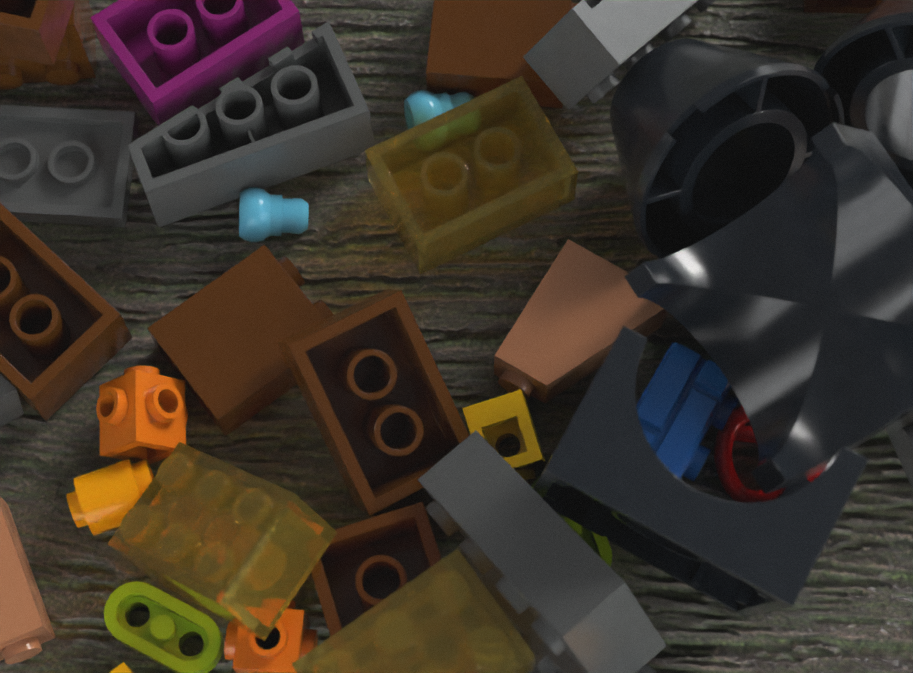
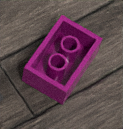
(188, 49)

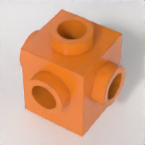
(141, 415)
(294, 643)

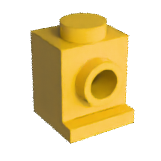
(506, 418)

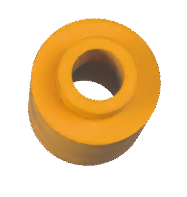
(108, 494)

